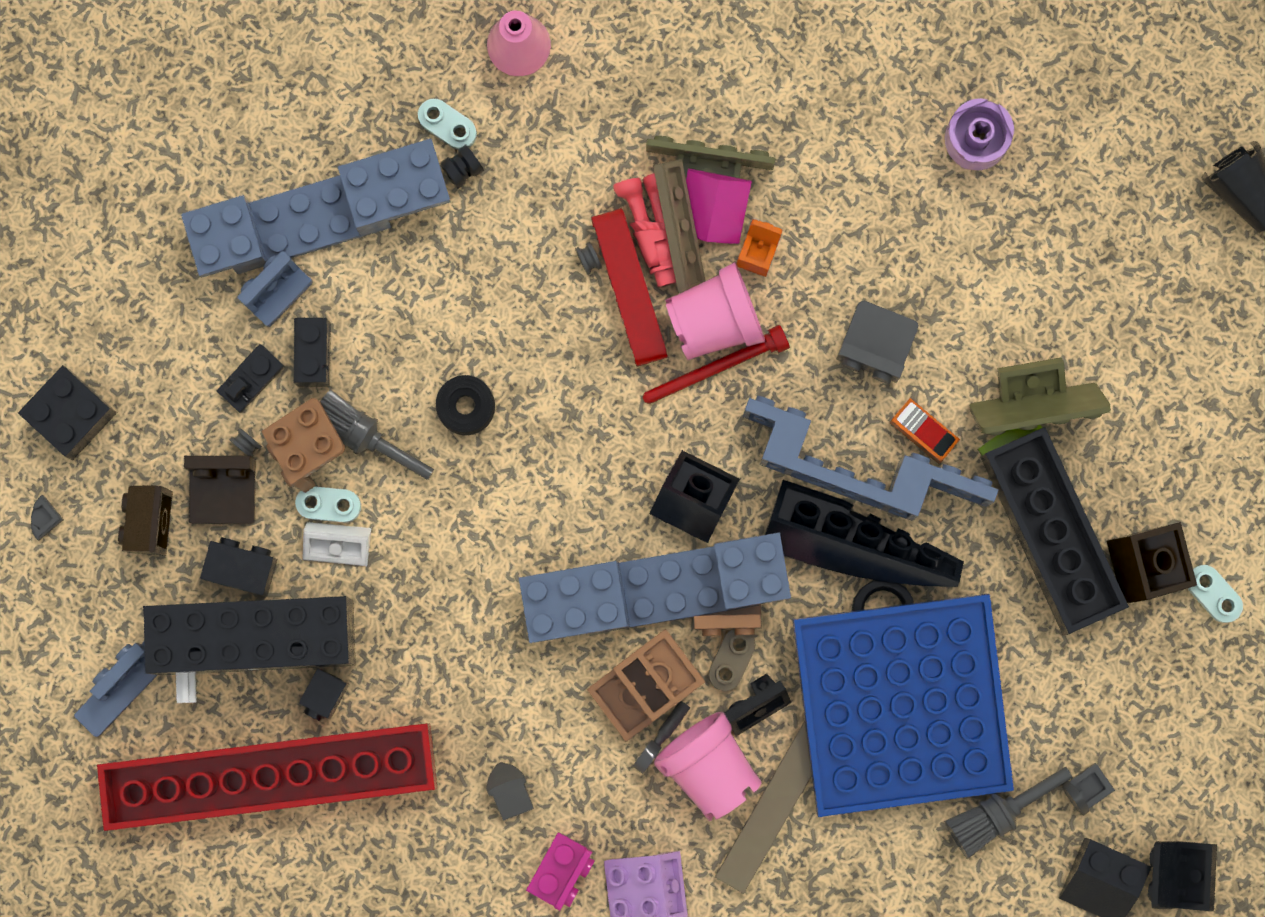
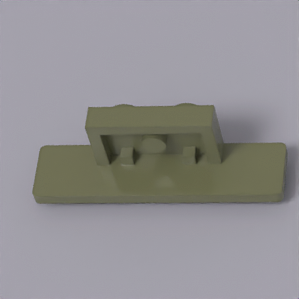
(719, 161)

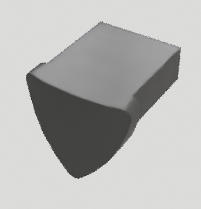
(1087, 788)
(509, 790)

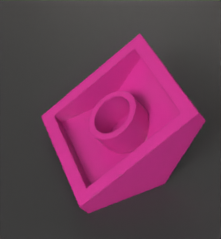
(717, 205)

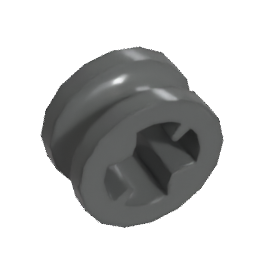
(588, 258)
(245, 442)

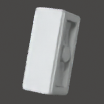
(336, 544)

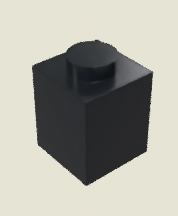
(323, 695)

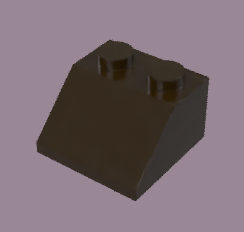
(146, 520)
(1152, 563)

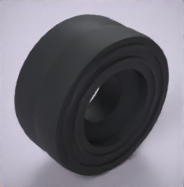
(465, 423)

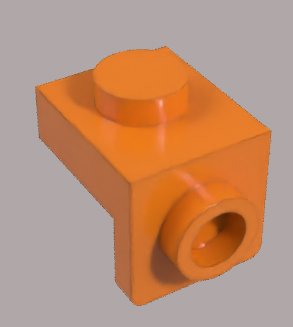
(759, 247)

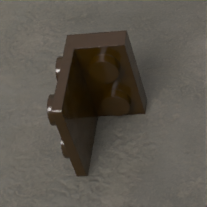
(221, 489)

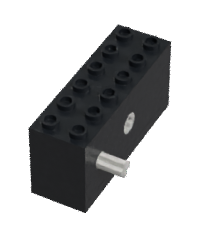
(247, 637)

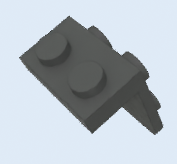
(877, 342)

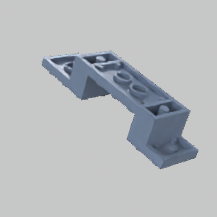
(317, 214)
(908, 484)
(655, 588)

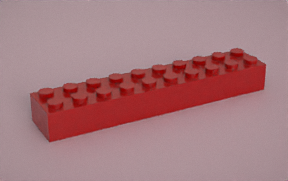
(267, 776)

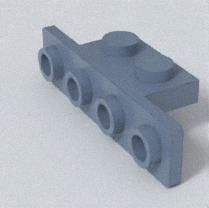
(115, 689)

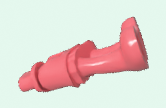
(649, 235)

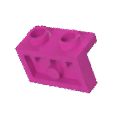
(560, 871)

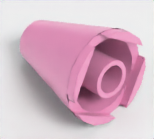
(518, 44)

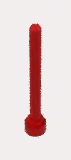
(774, 341)

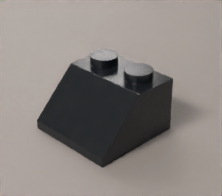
(694, 496)
(1104, 880)

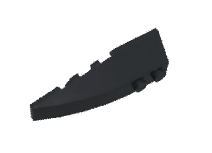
(833, 537)

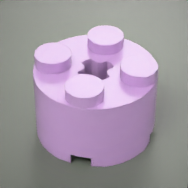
(986, 118)

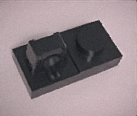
(250, 378)
(767, 700)

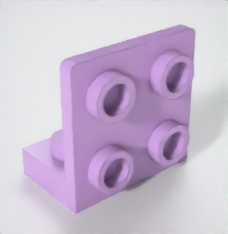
(646, 886)

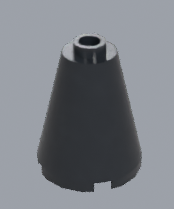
(1242, 183)

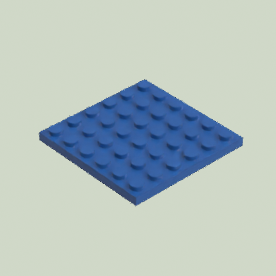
(903, 705)

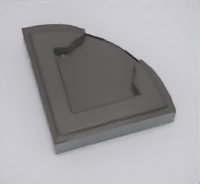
(44, 518)

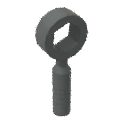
(664, 732)

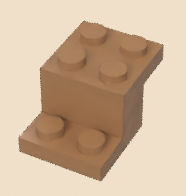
(646, 685)

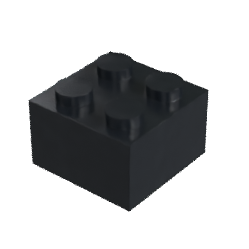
(67, 412)

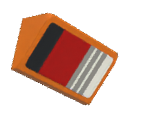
(924, 431)

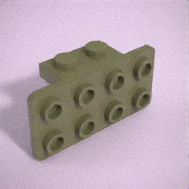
(1037, 396)

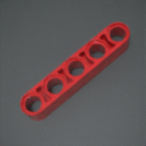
(629, 287)

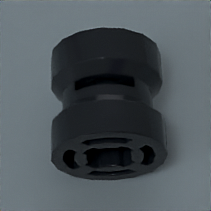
(461, 166)

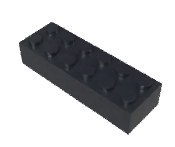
(1054, 531)

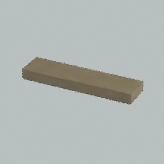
(679, 224)

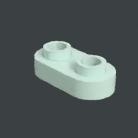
(447, 123)
(327, 504)
(1213, 595)

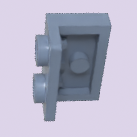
(274, 288)

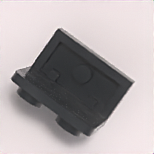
(1183, 875)

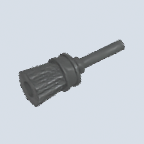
(361, 433)
(997, 815)

